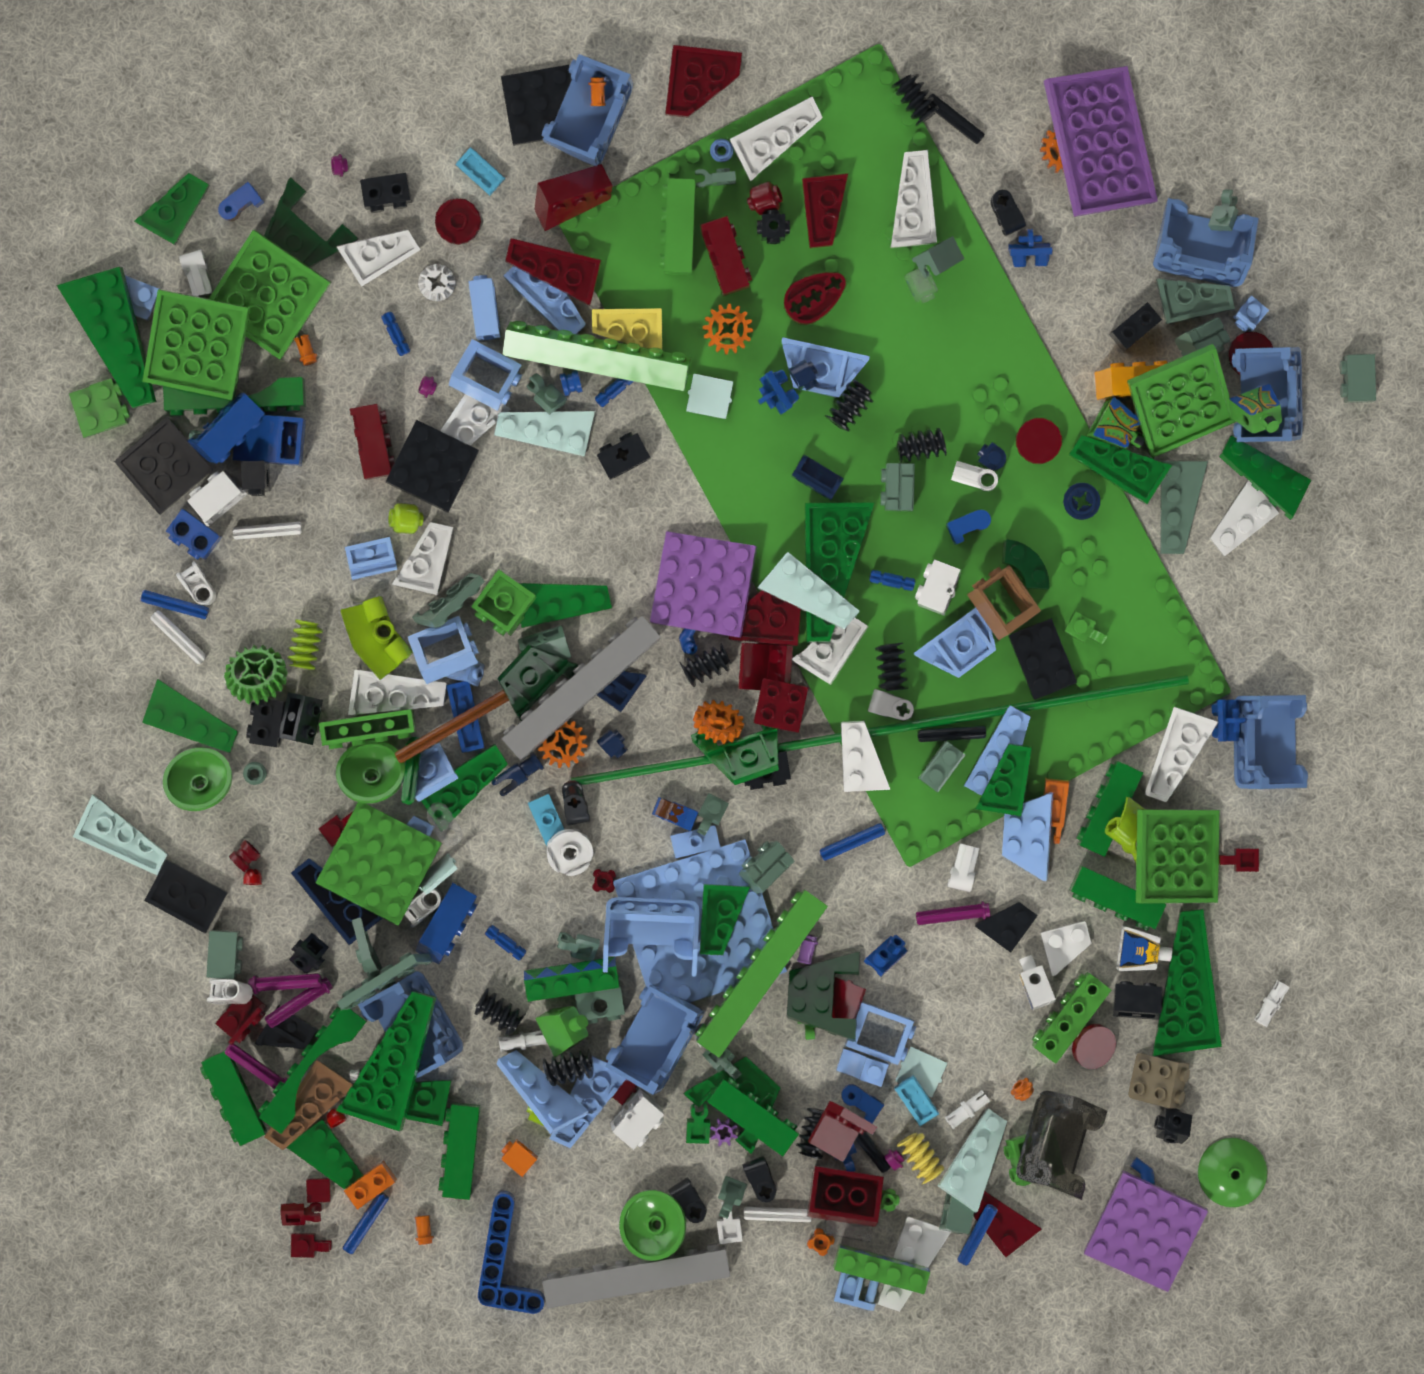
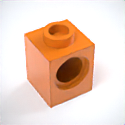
(518, 1157)

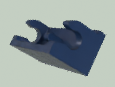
(817, 477)

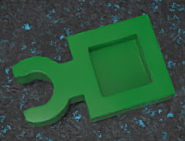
(698, 1127)

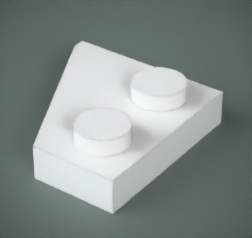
(1065, 944)

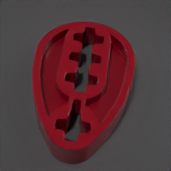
(819, 309)

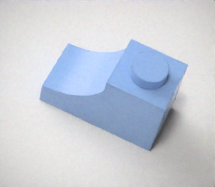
(862, 1067)

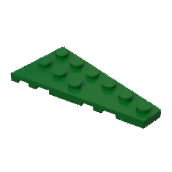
(108, 318)
(831, 549)
(1188, 1001)
(389, 1076)

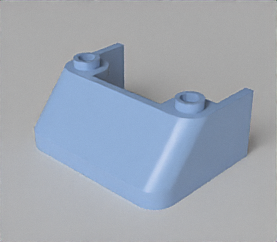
(651, 923)

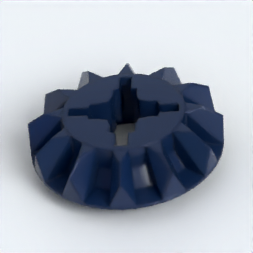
(1092, 498)

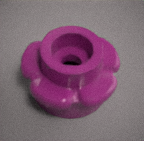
(339, 165)
(427, 386)
(894, 1159)

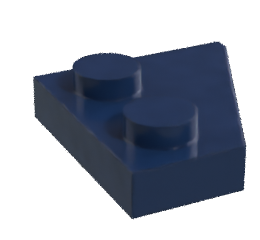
(621, 689)

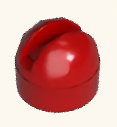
(252, 877)
(335, 1118)

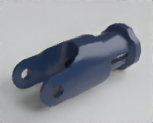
(518, 773)

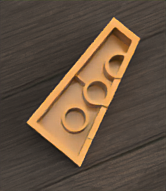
(1114, 379)

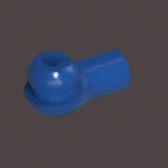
(687, 641)
(1146, 1172)

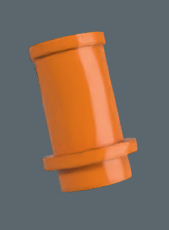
(597, 91)
(306, 351)
(423, 1230)

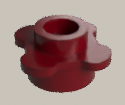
(608, 885)

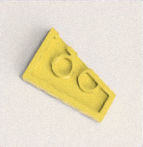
(630, 325)

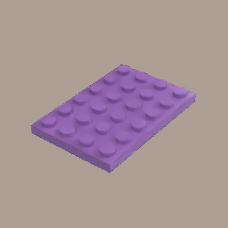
(1100, 141)

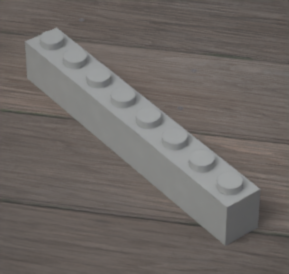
(581, 688)
(635, 1277)

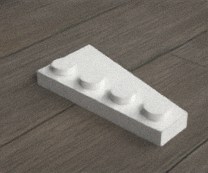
(769, 139)
(393, 693)
(917, 1245)

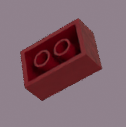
(845, 1196)

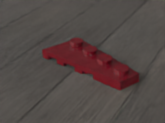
(560, 269)

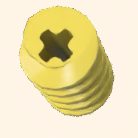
(921, 1157)

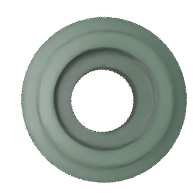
(247, 773)

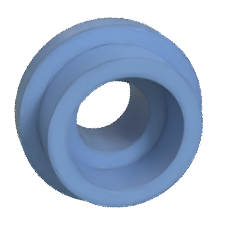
(721, 143)

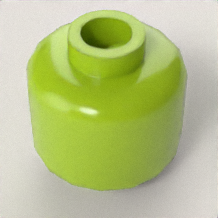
(405, 518)

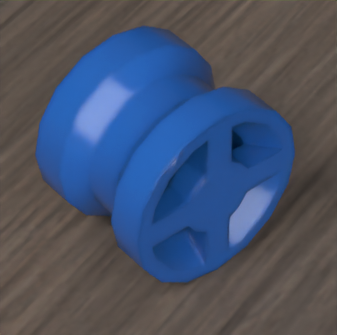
(571, 382)

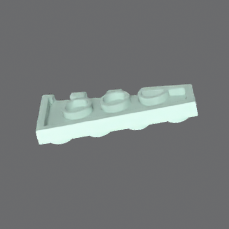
(556, 431)
(804, 589)
(113, 834)
(973, 1164)

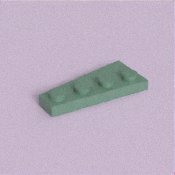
(386, 979)

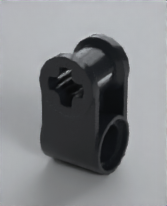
(1008, 216)
(574, 803)
(758, 1175)
(688, 1197)

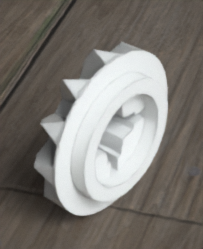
(439, 293)

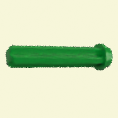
(410, 776)

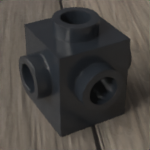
(767, 233)
(309, 953)
(1173, 1126)

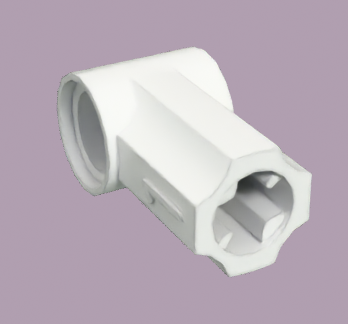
(196, 271)
(972, 475)
(963, 871)

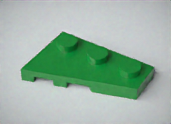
(175, 209)
(1008, 783)
(719, 914)
(326, 1154)

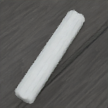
(267, 530)
(178, 637)
(776, 1214)

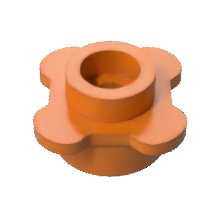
(1022, 1089)
(820, 1248)

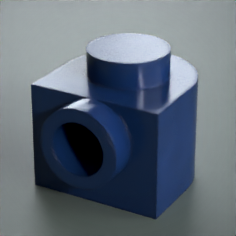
(804, 375)
(991, 457)
(612, 743)

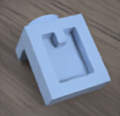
(1250, 314)
(471, 674)

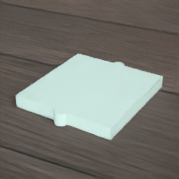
(709, 396)
(438, 873)
(924, 1067)

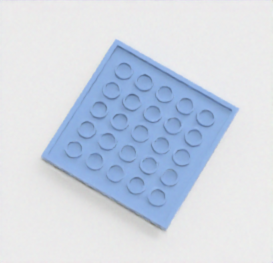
(685, 881)

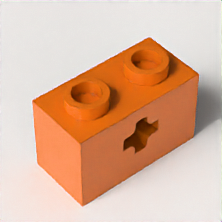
(370, 1185)

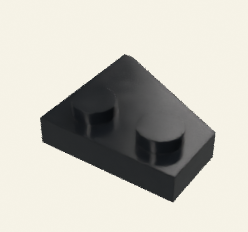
(1008, 925)
(291, 1033)

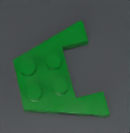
(745, 757)
(751, 1079)

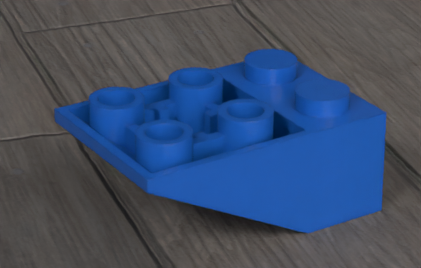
(274, 441)

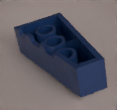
(334, 907)

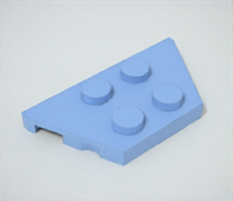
(834, 366)
(960, 645)
(1028, 836)

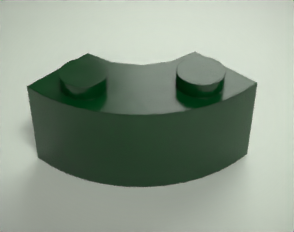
(1027, 564)

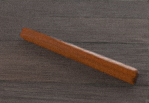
(451, 726)

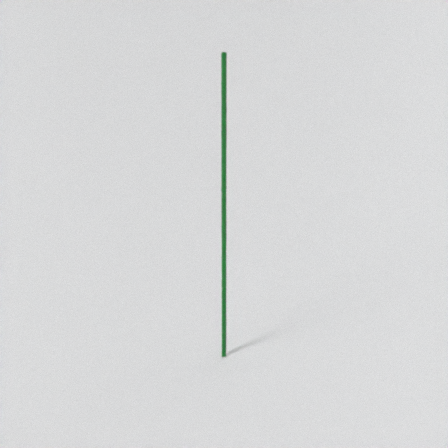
(900, 727)

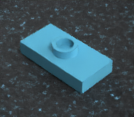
(480, 171)
(546, 817)
(916, 1100)

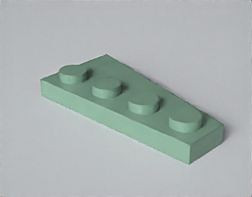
(1178, 503)

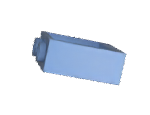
(484, 308)
(477, 390)
(448, 664)
(901, 1050)

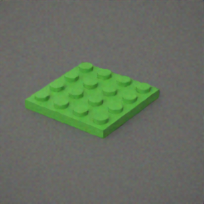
(275, 289)
(196, 344)
(1181, 400)
(1177, 856)
(378, 863)

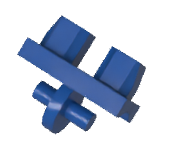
(1040, 250)
(774, 394)
(1228, 719)
(887, 955)

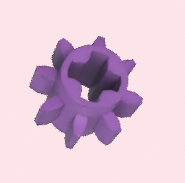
(721, 1125)

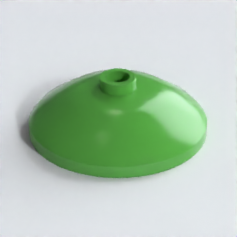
(366, 761)
(193, 769)
(1219, 1163)
(639, 1228)

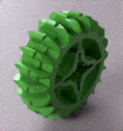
(253, 686)

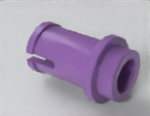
(807, 949)

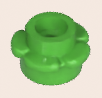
(894, 1200)

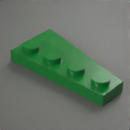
(1127, 470)
(1275, 480)
(563, 602)
(182, 717)
(472, 778)
(429, 1101)

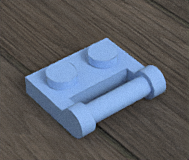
(849, 1291)

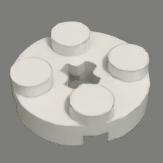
(569, 865)

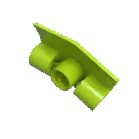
(378, 653)
(1124, 828)

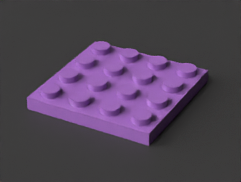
(703, 584)
(1145, 1231)

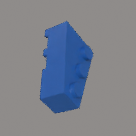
(227, 429)
(447, 923)

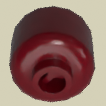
(764, 198)

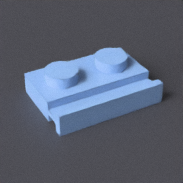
(142, 297)
(371, 558)

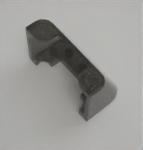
(1056, 1142)

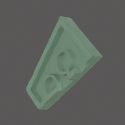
(1192, 300)
(443, 607)
(366, 953)

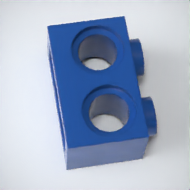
(196, 530)

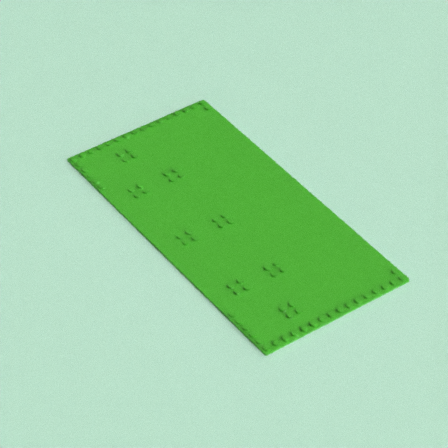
(944, 364)

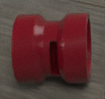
(244, 855)

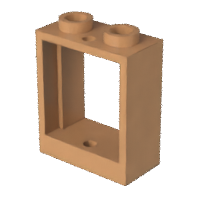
(1016, 591)

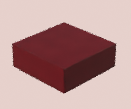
(318, 1190)

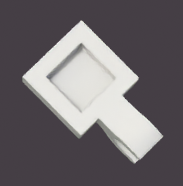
(729, 1229)

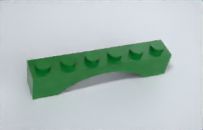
(282, 393)
(281, 1109)

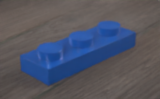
(461, 701)

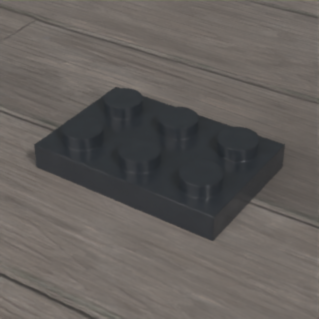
(1042, 659)
(186, 896)

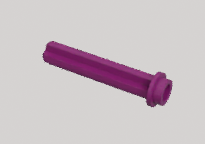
(953, 914)
(284, 982)
(297, 1003)
(253, 1065)

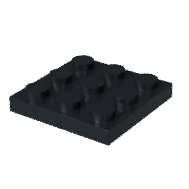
(534, 100)
(163, 465)
(432, 466)

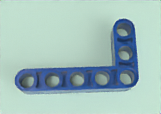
(498, 1260)

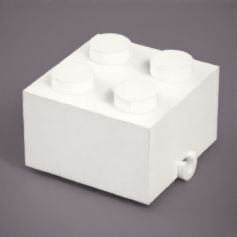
(216, 497)
(939, 582)
(636, 1122)

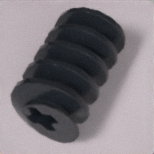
(915, 98)
(850, 406)
(921, 444)
(706, 665)
(891, 667)
(498, 1012)
(569, 1068)
(806, 1148)

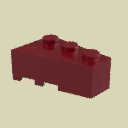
(571, 195)
(725, 255)
(372, 441)

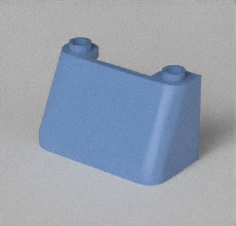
(587, 129)
(1195, 251)
(1283, 371)
(1268, 743)
(655, 1039)
(441, 1040)

